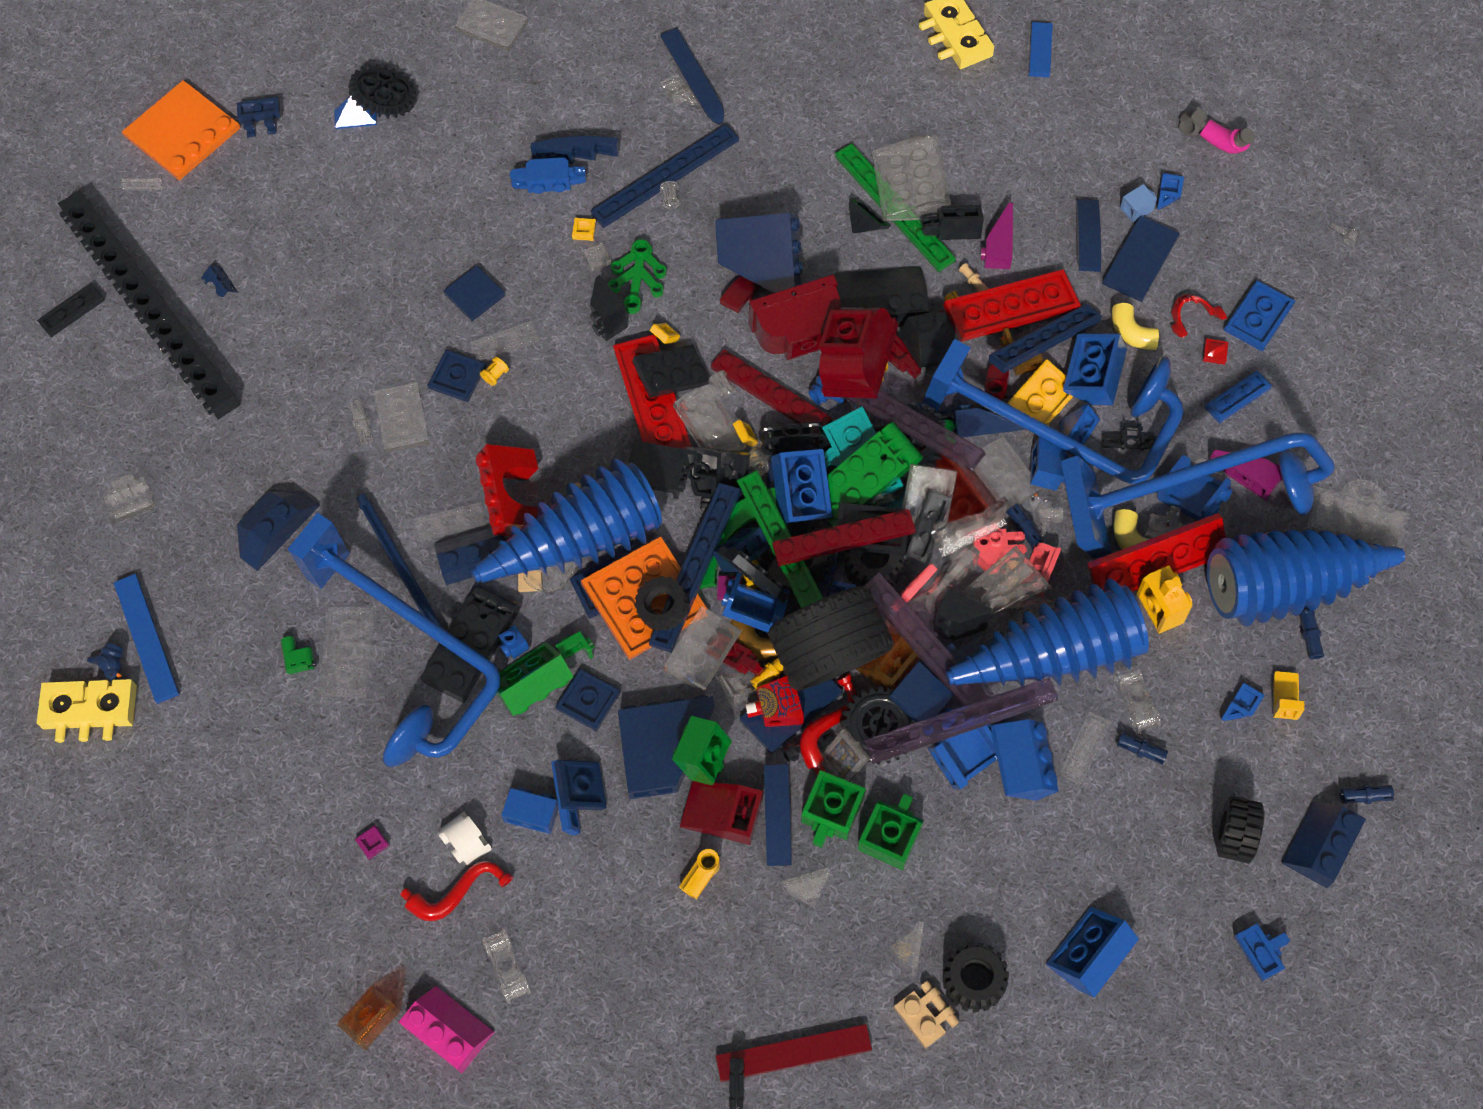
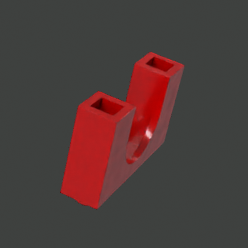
(505, 462)

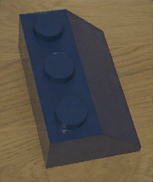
(463, 552)
(1323, 842)

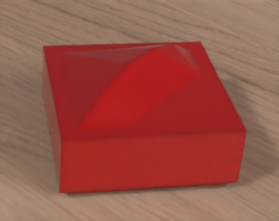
(1215, 351)

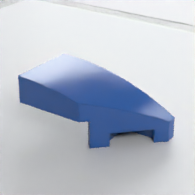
(1170, 190)
(1243, 704)

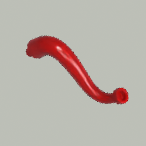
(808, 742)
(435, 911)

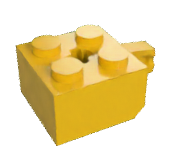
(1164, 599)

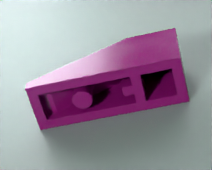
(999, 243)
(1257, 475)

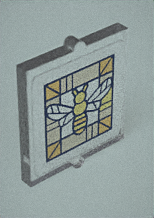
(844, 756)

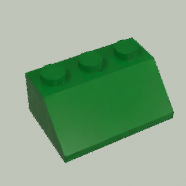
(532, 678)

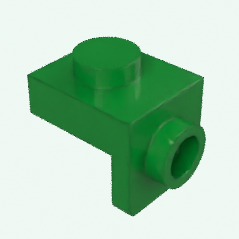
(572, 644)

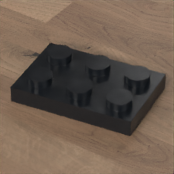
(670, 371)
(854, 512)
(754, 573)

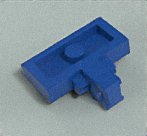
(1262, 950)

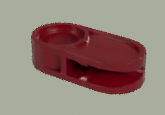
(997, 379)

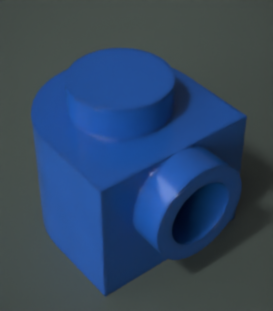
(513, 643)

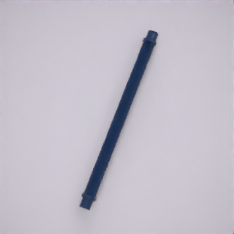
(404, 572)

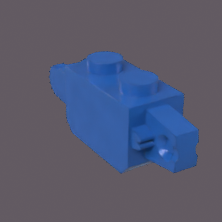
(547, 175)

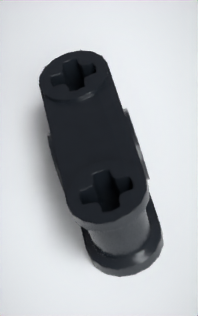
(791, 437)

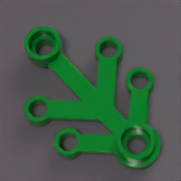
(636, 274)

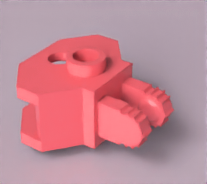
(995, 546)

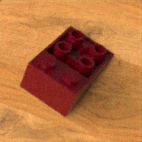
(723, 811)

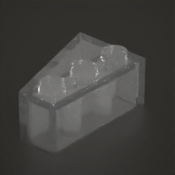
(1007, 582)

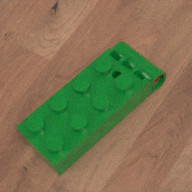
(865, 471)

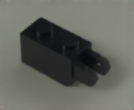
(954, 222)

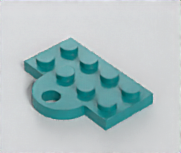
(847, 436)

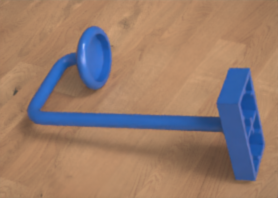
(950, 380)
(1088, 505)
(322, 553)

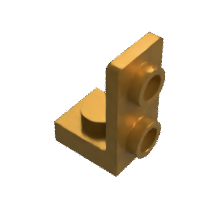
(1026, 367)

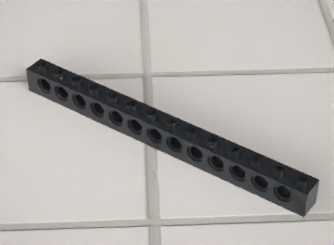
(149, 306)

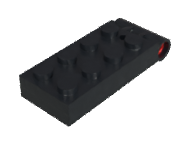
(450, 672)

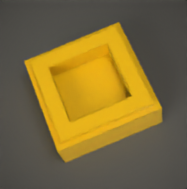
(584, 229)
(665, 333)
(745, 433)

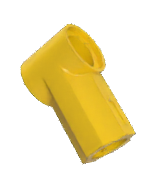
(699, 875)

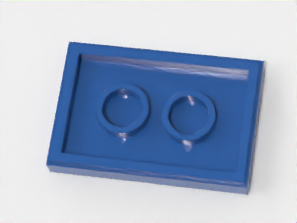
(1259, 315)

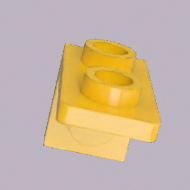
(1286, 696)

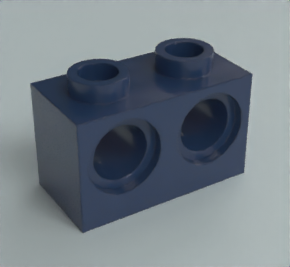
(749, 541)

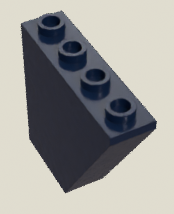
(762, 249)
(649, 741)

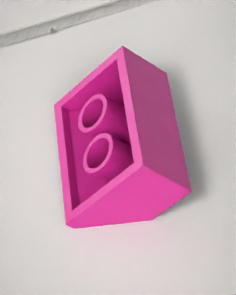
(446, 1028)

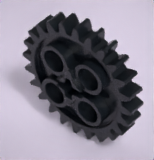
(382, 91)

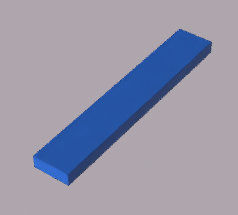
(146, 639)

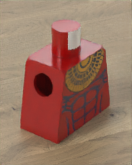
(777, 704)

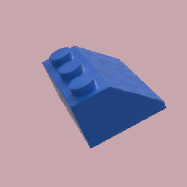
(1096, 368)
(801, 486)
(1024, 759)
(1093, 951)

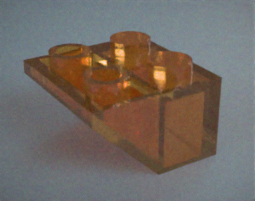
(892, 666)

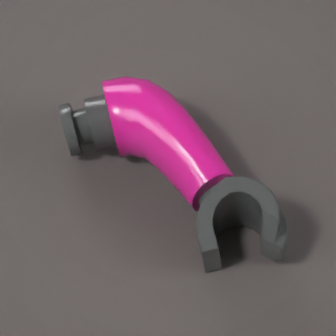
(1222, 138)

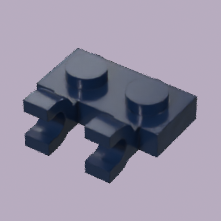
(258, 110)

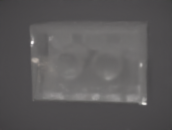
(701, 649)

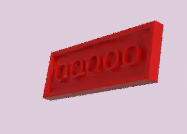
(1011, 305)
(654, 416)
(1179, 549)

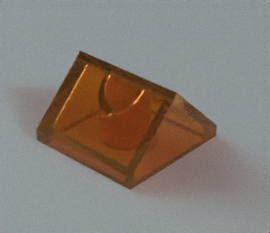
(368, 1018)

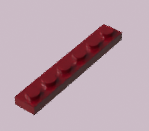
(768, 390)
(843, 537)

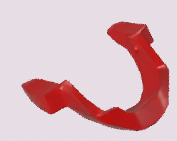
(1178, 327)

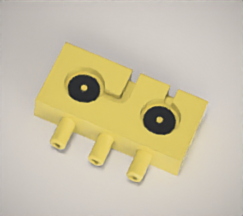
(957, 31)
(86, 706)

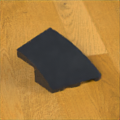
(713, 466)

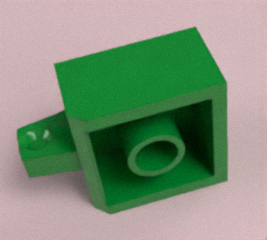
(702, 750)
(832, 807)
(891, 833)

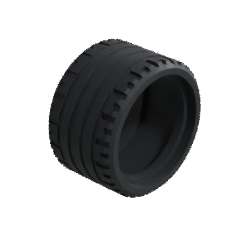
(830, 637)

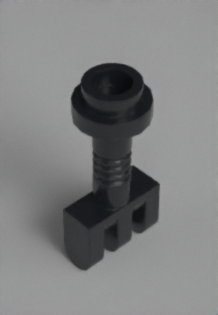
(791, 751)

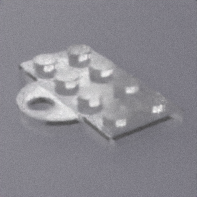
(1358, 515)

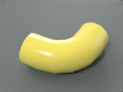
(1130, 331)
(1126, 528)

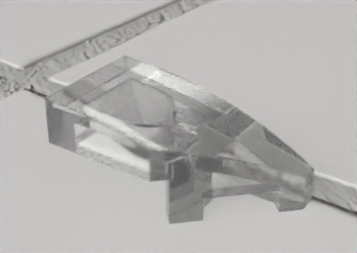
(676, 89)

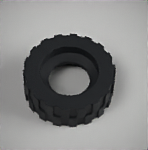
(654, 588)

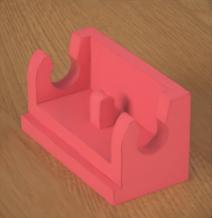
(1044, 560)

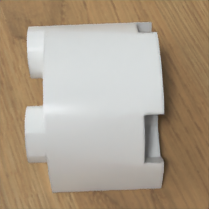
(465, 839)

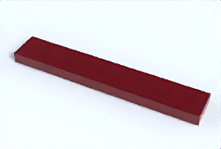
(797, 1052)

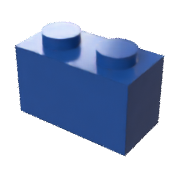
(1046, 465)
(530, 810)

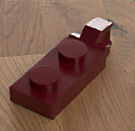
(902, 359)
(743, 660)

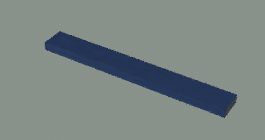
(670, 171)
(699, 558)

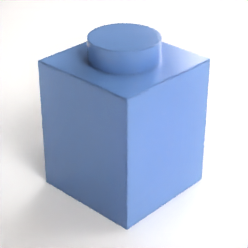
(1138, 203)

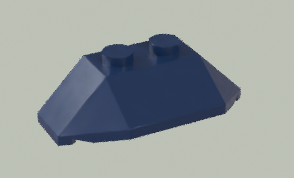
(272, 524)

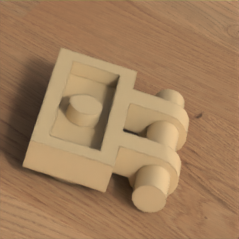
(921, 1020)

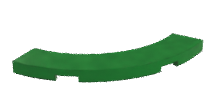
(741, 515)

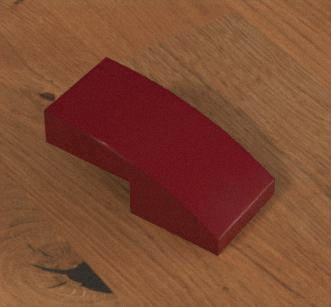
(739, 293)

